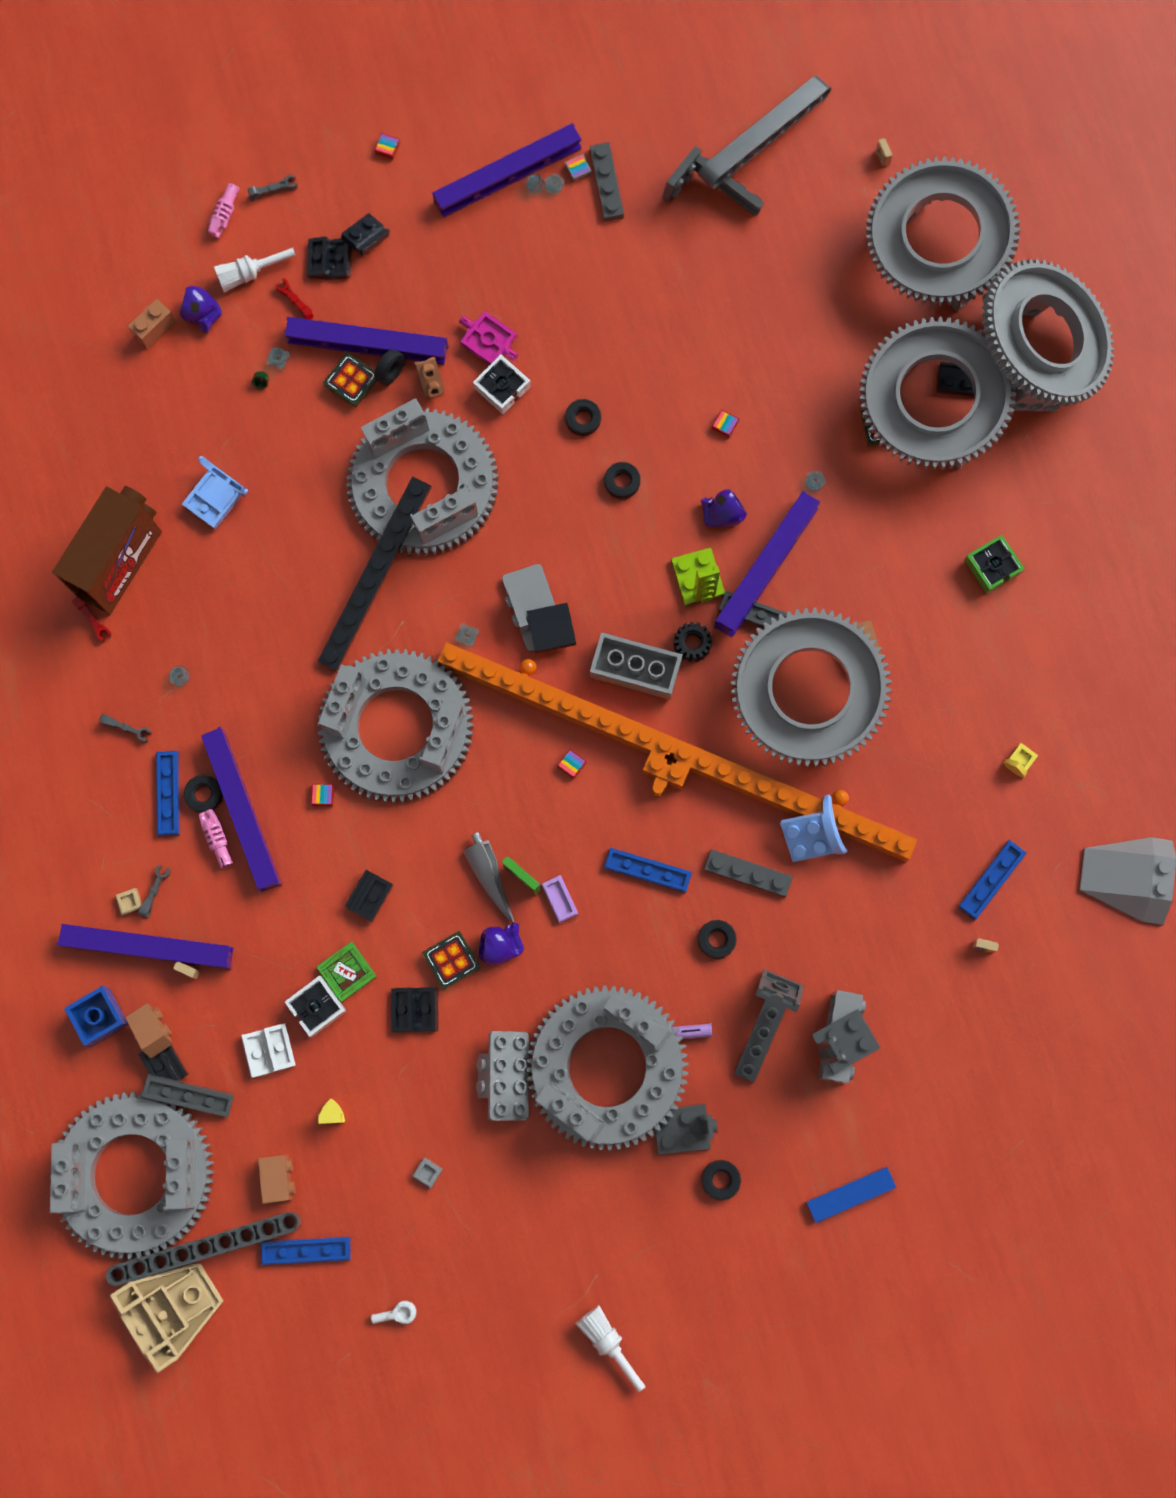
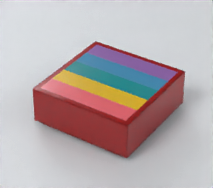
(387, 146)
(725, 423)
(571, 763)
(322, 794)

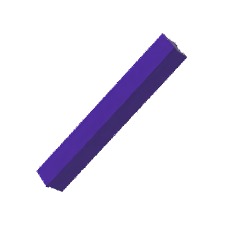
(507, 170)
(365, 340)
(767, 564)
(241, 810)
(145, 946)

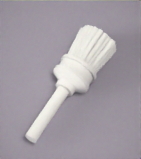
(246, 269)
(607, 1341)

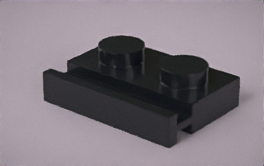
(365, 234)
(953, 380)
(369, 895)
(165, 1064)

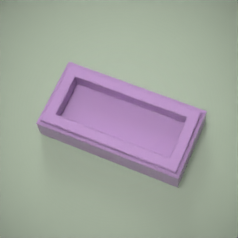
(559, 899)

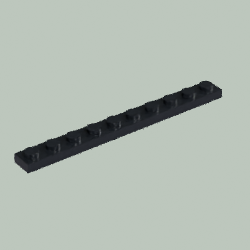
(374, 574)

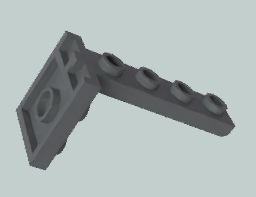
(733, 189)
(778, 995)
(845, 1041)
(686, 1131)

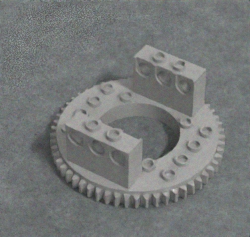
(907, 196)
(1030, 290)
(410, 430)
(920, 442)
(820, 634)
(361, 684)
(552, 1068)
(186, 1175)

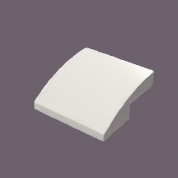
(268, 1050)

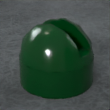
(256, 380)

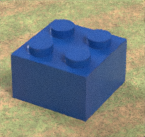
(96, 1016)

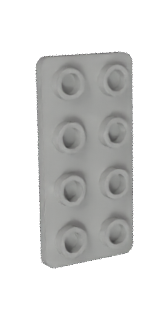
(526, 591)
(505, 1075)

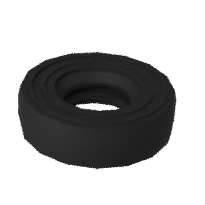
(389, 367)
(583, 405)
(622, 492)
(190, 790)
(707, 948)
(707, 1180)

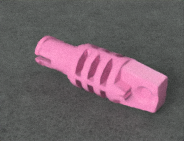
(223, 211)
(215, 837)

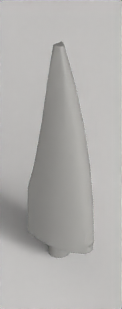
(485, 867)

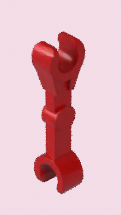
(286, 290)
(81, 606)

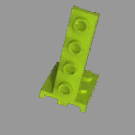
(698, 576)

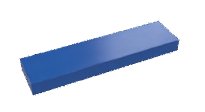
(167, 793)
(647, 870)
(992, 880)
(851, 1194)
(305, 1250)

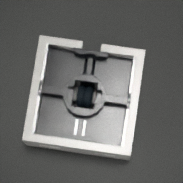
(501, 384)
(315, 1006)

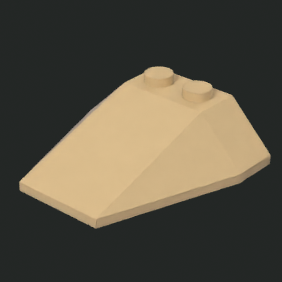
(167, 1311)

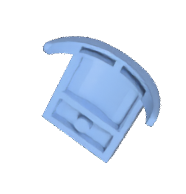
(214, 495)
(813, 834)

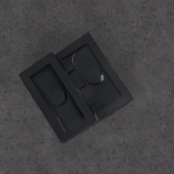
(328, 258)
(551, 628)
(414, 1009)

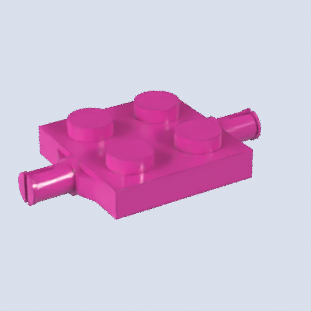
(488, 338)

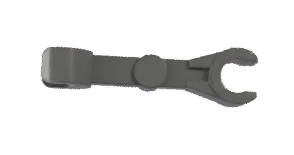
(255, 192)
(111, 722)
(146, 907)

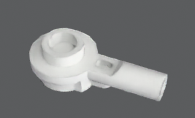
(403, 1312)

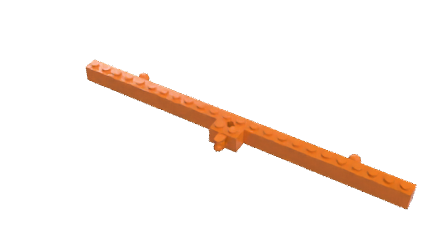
(662, 746)

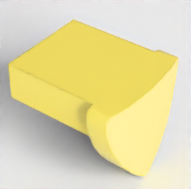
(1020, 760)
(331, 1113)

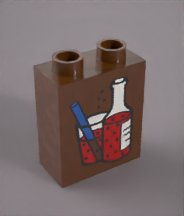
(109, 548)

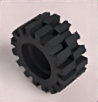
(699, 631)

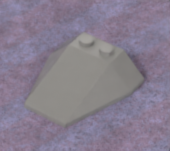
(1132, 877)

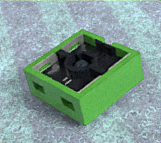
(994, 564)

